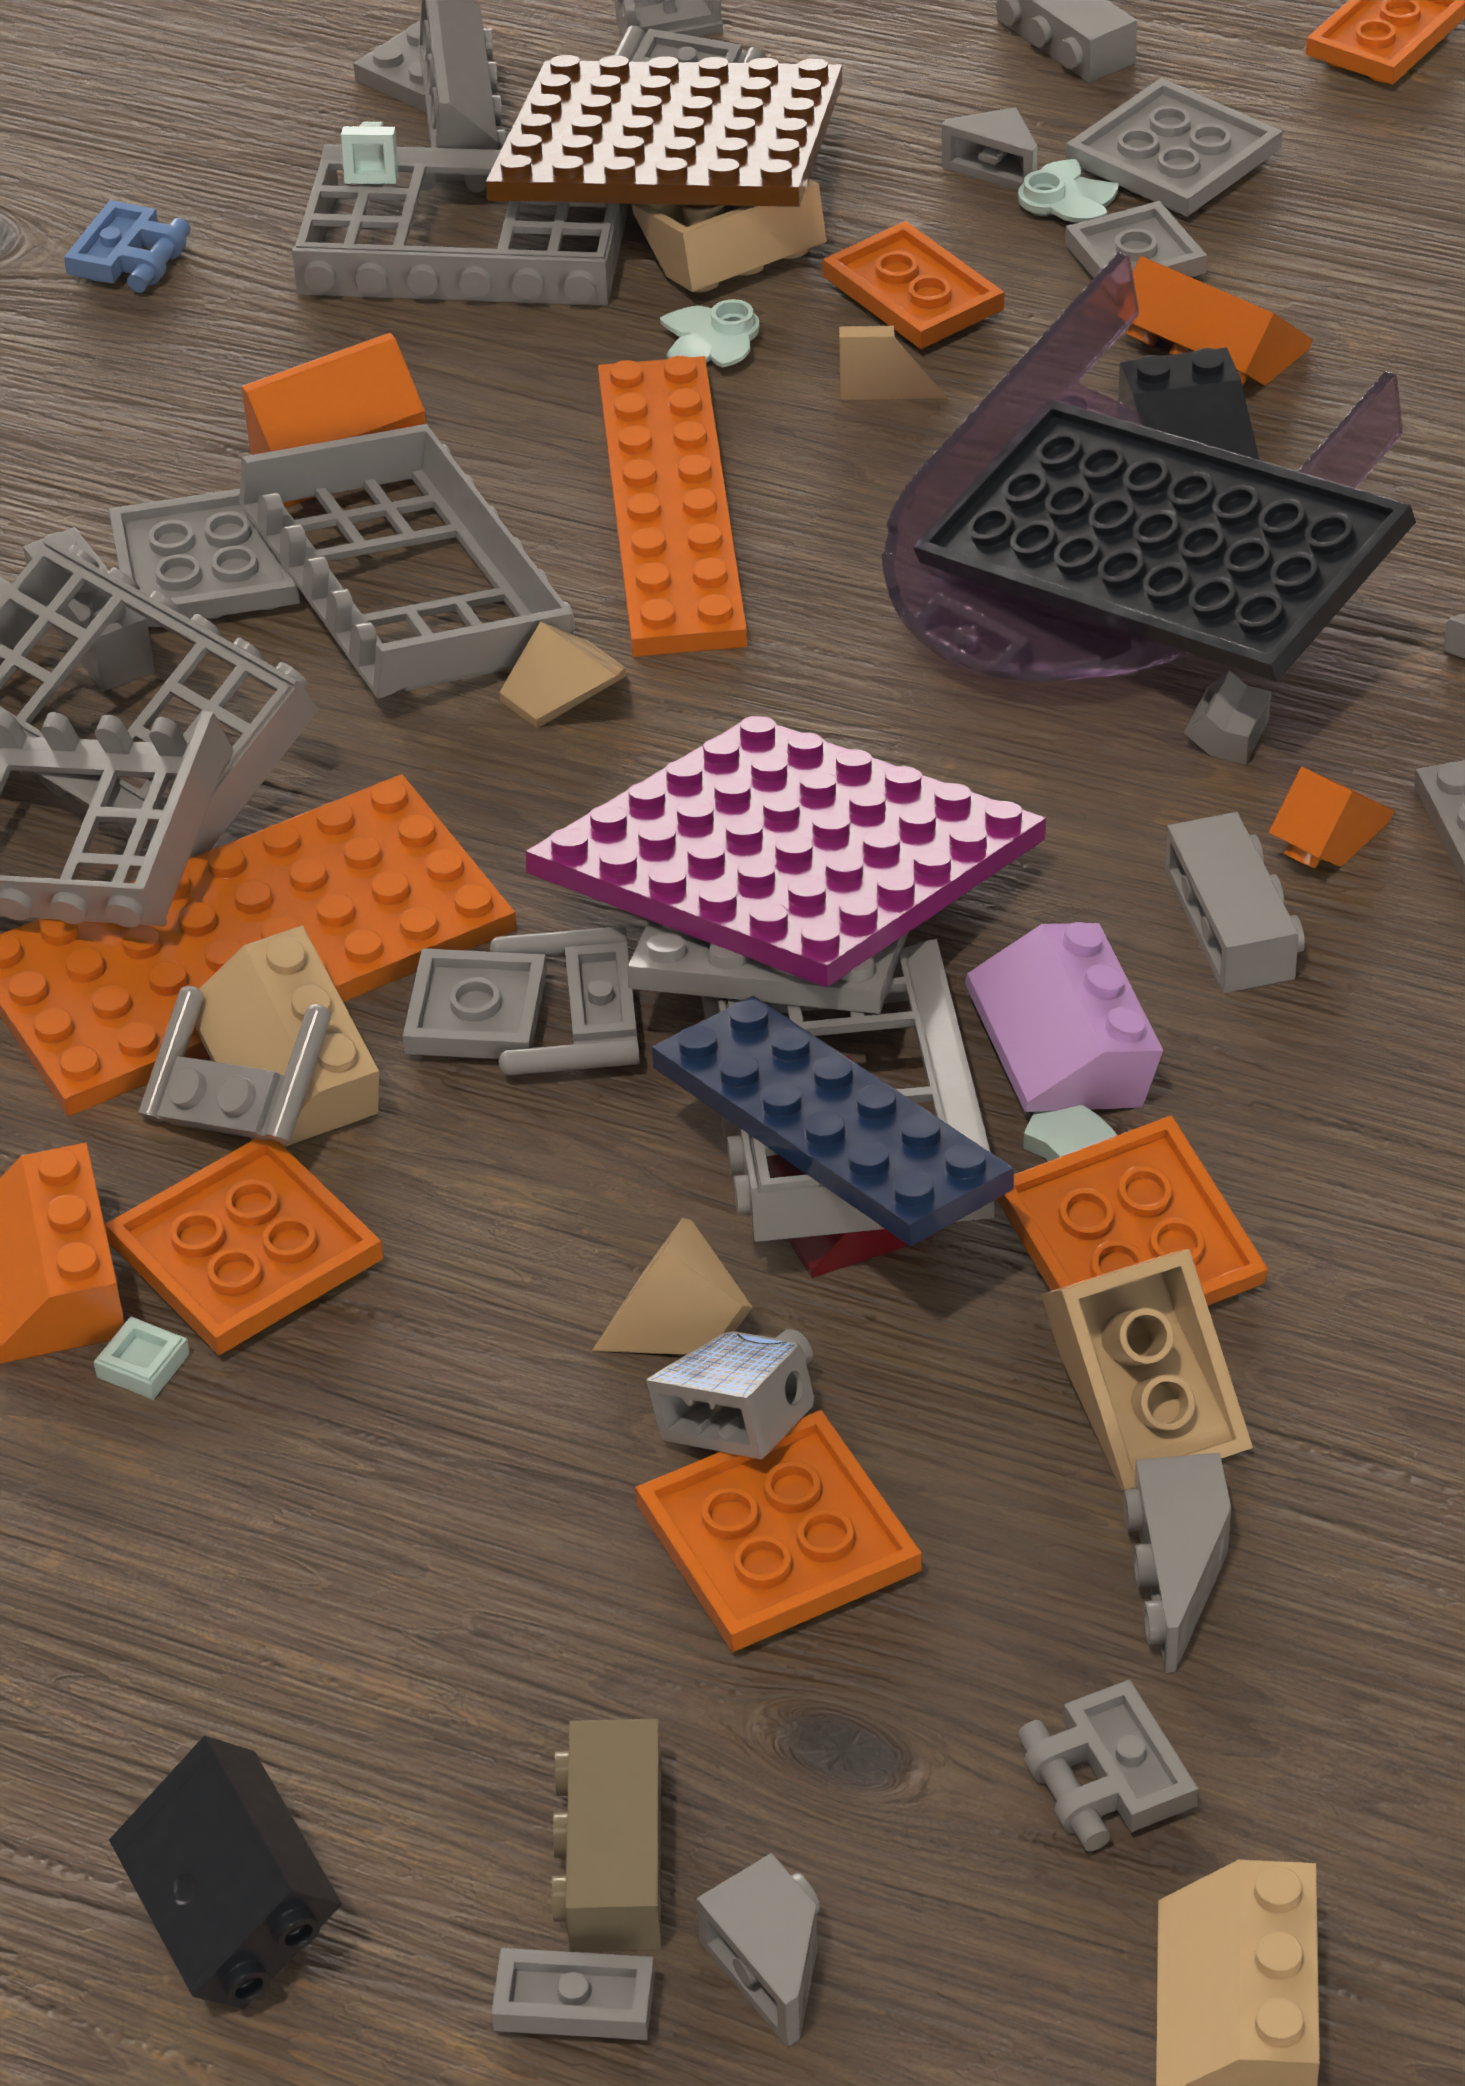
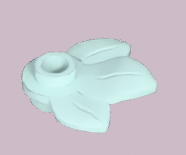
(1063, 192)
(716, 333)

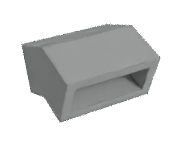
(1230, 719)

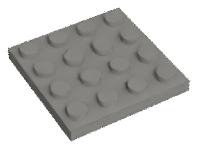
(687, 965)

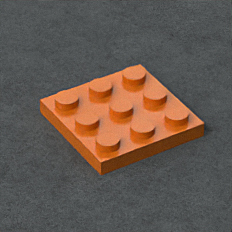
(1128, 1205)
(244, 1243)
(778, 1532)

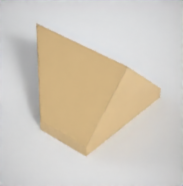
(880, 367)
(556, 675)
(677, 1301)

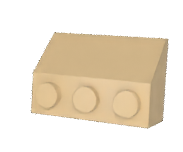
(717, 242)
(254, 1018)
(1239, 1978)

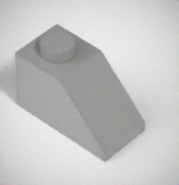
(764, 1940)

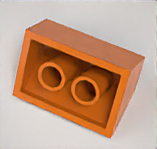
(1202, 316)
(333, 399)
(54, 1257)

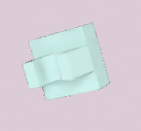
(369, 154)

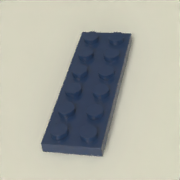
(833, 1120)

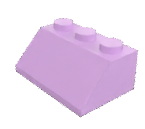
(1066, 1020)

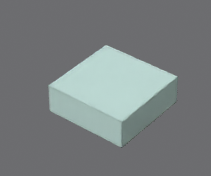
(141, 1358)

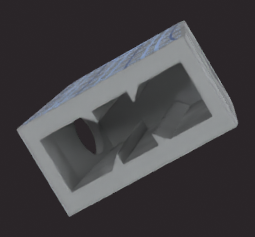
(735, 1393)

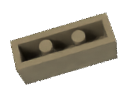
(609, 1835)

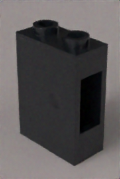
(224, 1873)

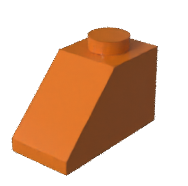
(1326, 820)

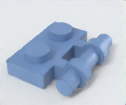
(115, 243)

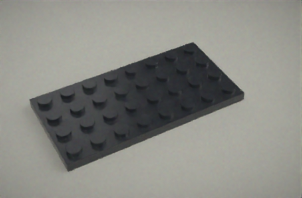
(1166, 537)

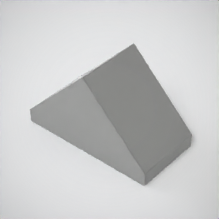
(990, 147)

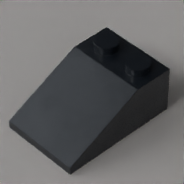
(1191, 398)

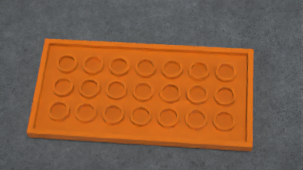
(360, 874)

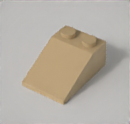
(1147, 1363)

